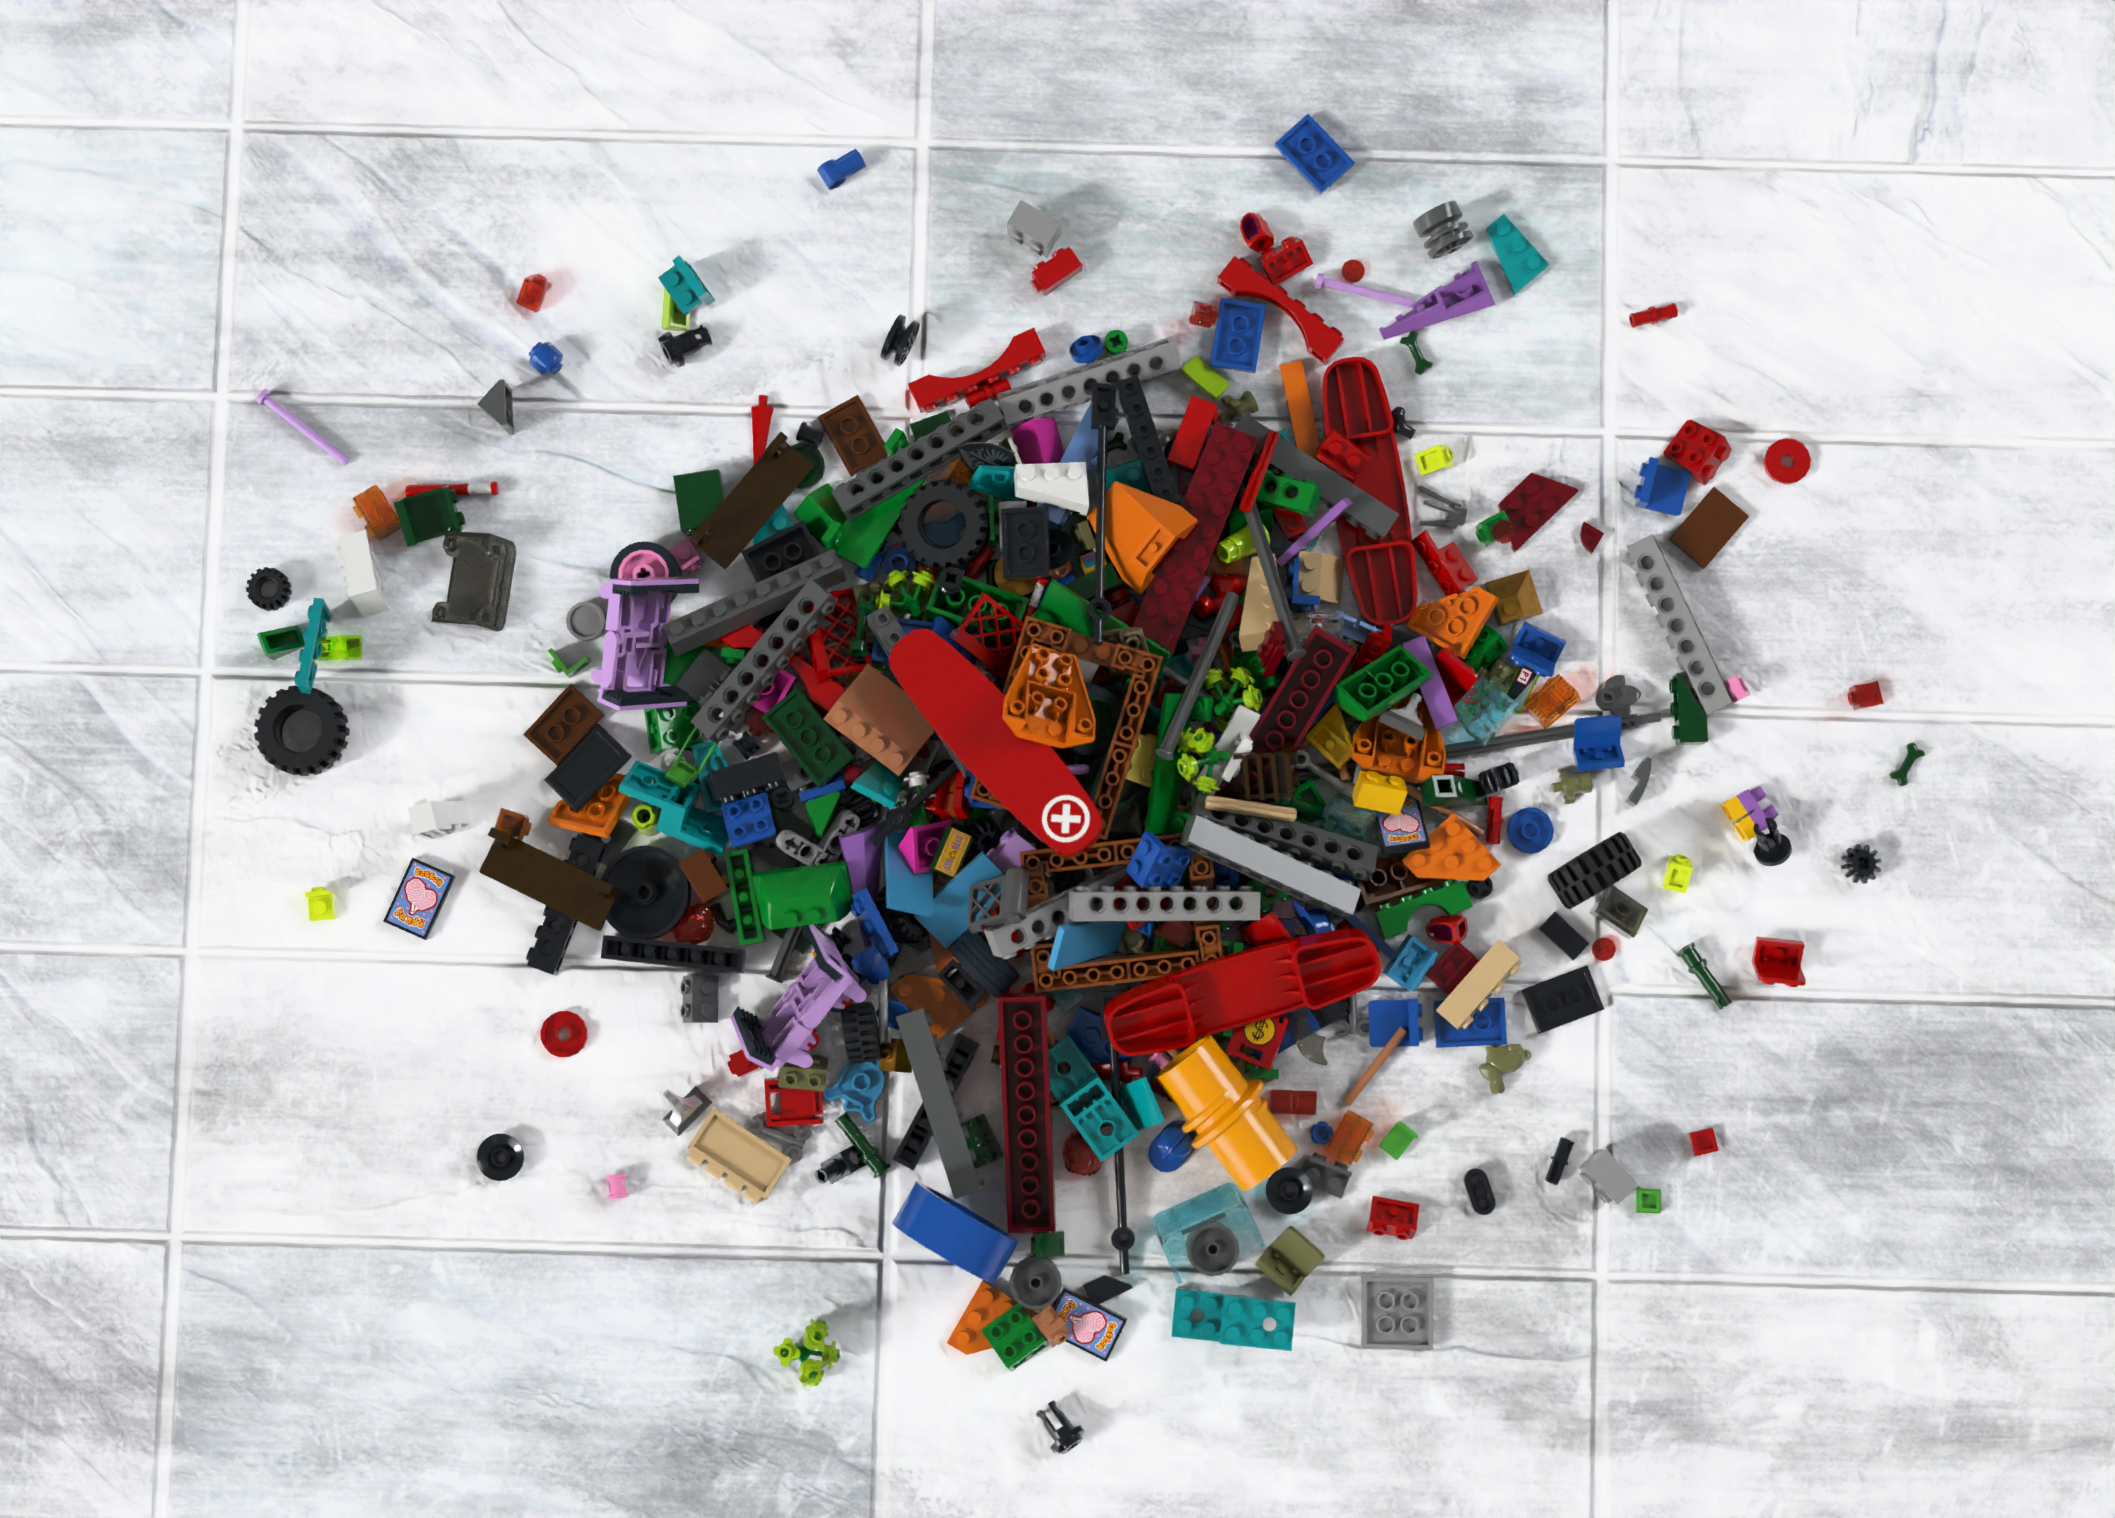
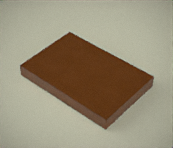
(854, 435)
(1708, 527)
(564, 724)

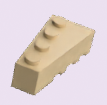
(1257, 610)
(1479, 985)

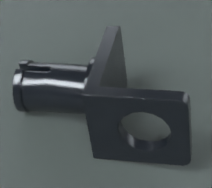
(838, 1166)

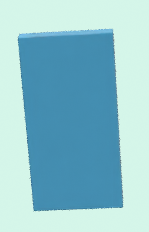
(904, 889)
(952, 900)
(1084, 941)

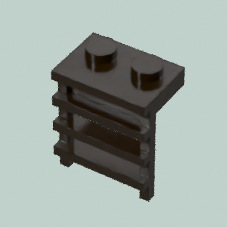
(1283, 773)

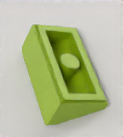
(672, 316)
(1205, 378)

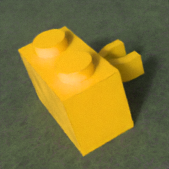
(1379, 792)

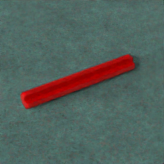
(1259, 471)

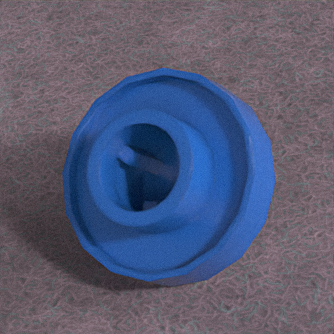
(1086, 349)
(900, 560)

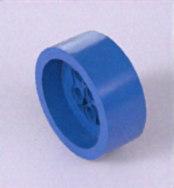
(955, 1232)

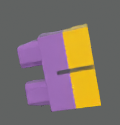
(1743, 804)

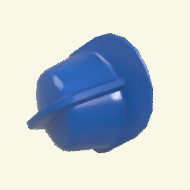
(1313, 920)
(1171, 1147)

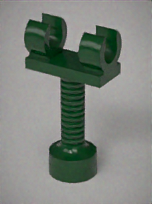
(864, 608)

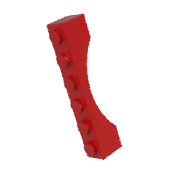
(1244, 281)
(933, 390)
(822, 693)

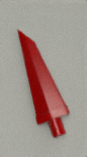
(760, 426)
(1126, 1071)

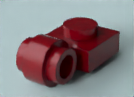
(852, 774)

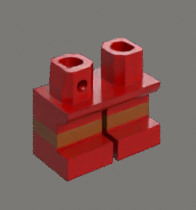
(950, 798)

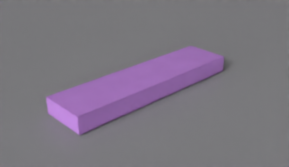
(1314, 531)
(1433, 690)

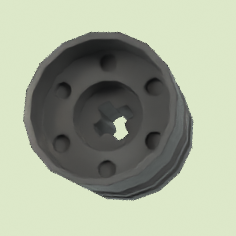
(1442, 227)

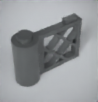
(1011, 898)

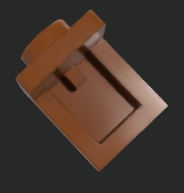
(513, 823)

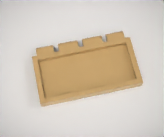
(739, 1154)

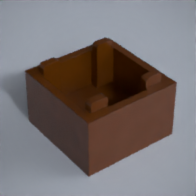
(705, 876)

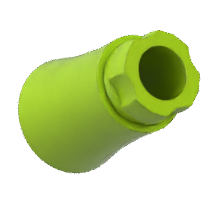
(1237, 545)
(649, 827)

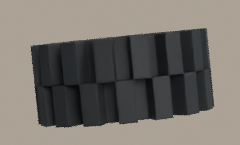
(256, 582)

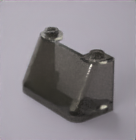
(478, 581)

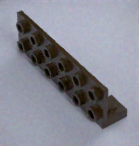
(752, 502)
(549, 880)

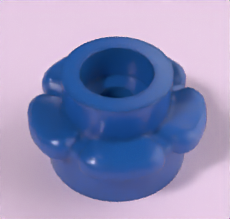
(1321, 1126)

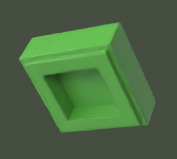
(1648, 1200)

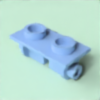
(1356, 628)

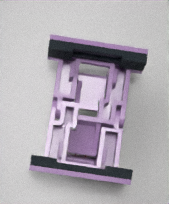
(640, 661)
(791, 1023)

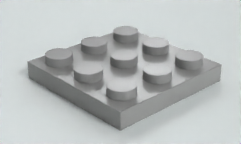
(1397, 1313)

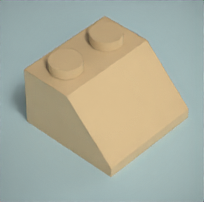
(1320, 576)

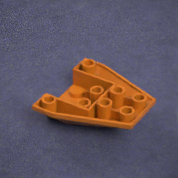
(1140, 531)
(1049, 700)
(1394, 753)

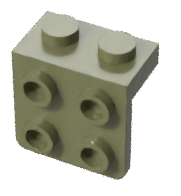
(1289, 1259)

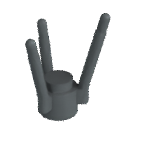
(1454, 512)

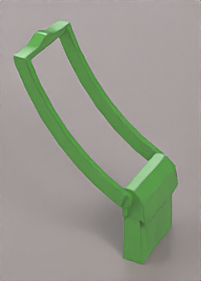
(682, 772)

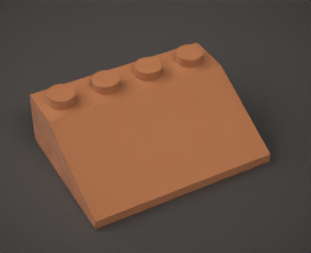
(881, 720)

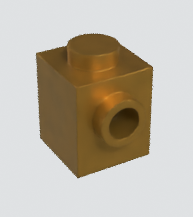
(894, 1057)

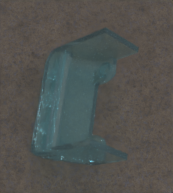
(1197, 1212)

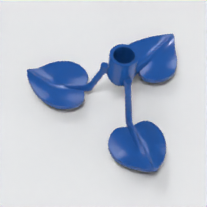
(875, 968)

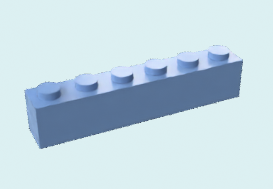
(1081, 448)

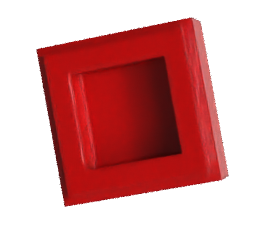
(1703, 1141)

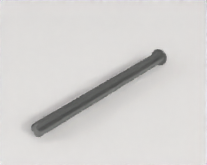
(1273, 581)
(1198, 676)
(793, 933)

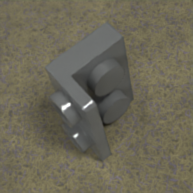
(1326, 1176)

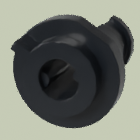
(683, 345)
(1773, 847)
(1066, 1436)

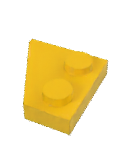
(1332, 737)

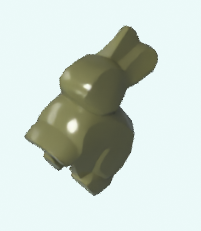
(1134, 940)
(1500, 1061)

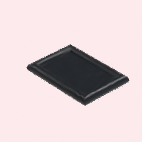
(588, 768)

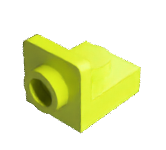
(1434, 459)
(1677, 873)
(320, 904)

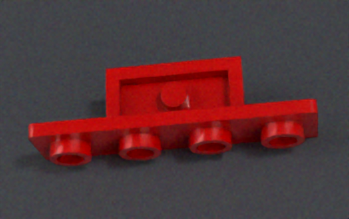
(1445, 564)

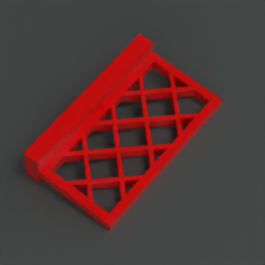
(976, 648)
(819, 651)

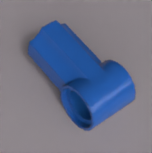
(836, 171)
(871, 571)

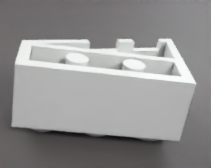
(1054, 484)
(361, 573)
(439, 818)

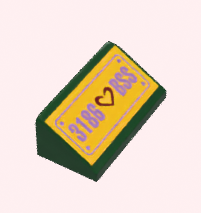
(951, 852)

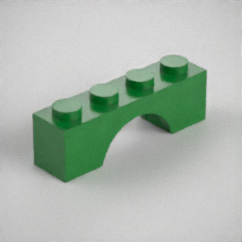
(1394, 919)

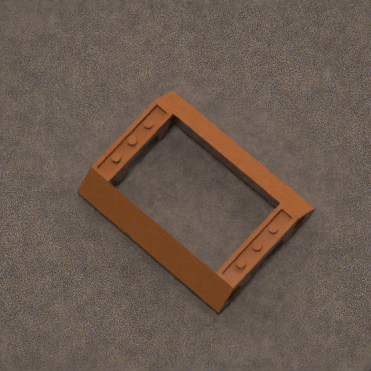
(1144, 671)
(1120, 967)

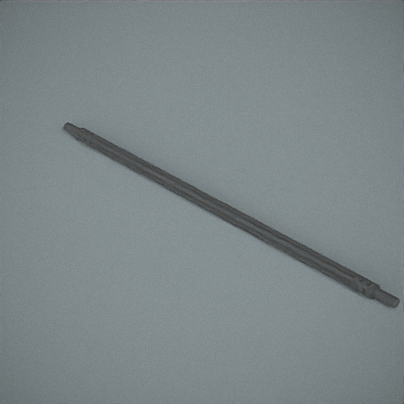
(1498, 743)

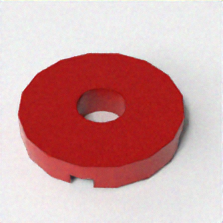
(1798, 454)
(577, 1038)

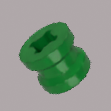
(1115, 347)

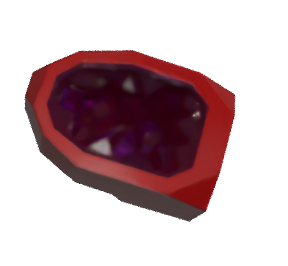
(1256, 232)
(1447, 929)

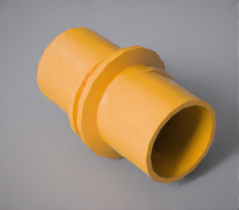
(1226, 1113)

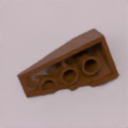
(1390, 883)

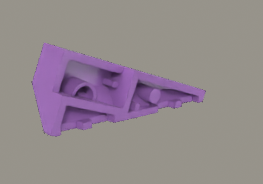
(1460, 297)
(862, 862)

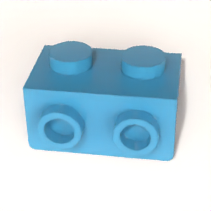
(1411, 963)

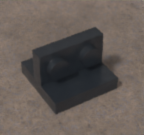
(770, 852)

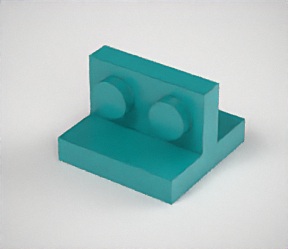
(685, 286)

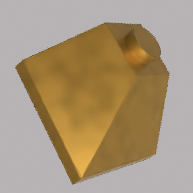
(1517, 598)

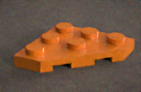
(1454, 619)
(598, 815)
(1452, 855)
(935, 997)
(983, 1308)

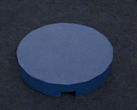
(1530, 830)

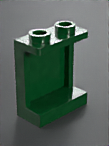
(697, 497)
(429, 514)

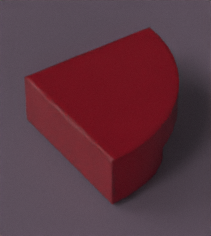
(1590, 537)

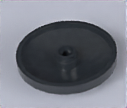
(651, 894)

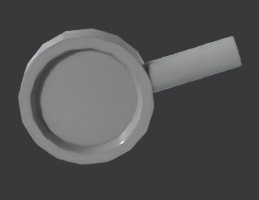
(586, 621)

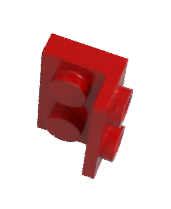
(1285, 260)
(1341, 455)
(1373, 647)
(1393, 1218)

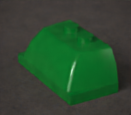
(957, 606)
(1381, 684)
(803, 895)

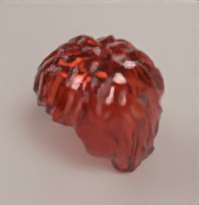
(695, 925)
(1079, 1156)

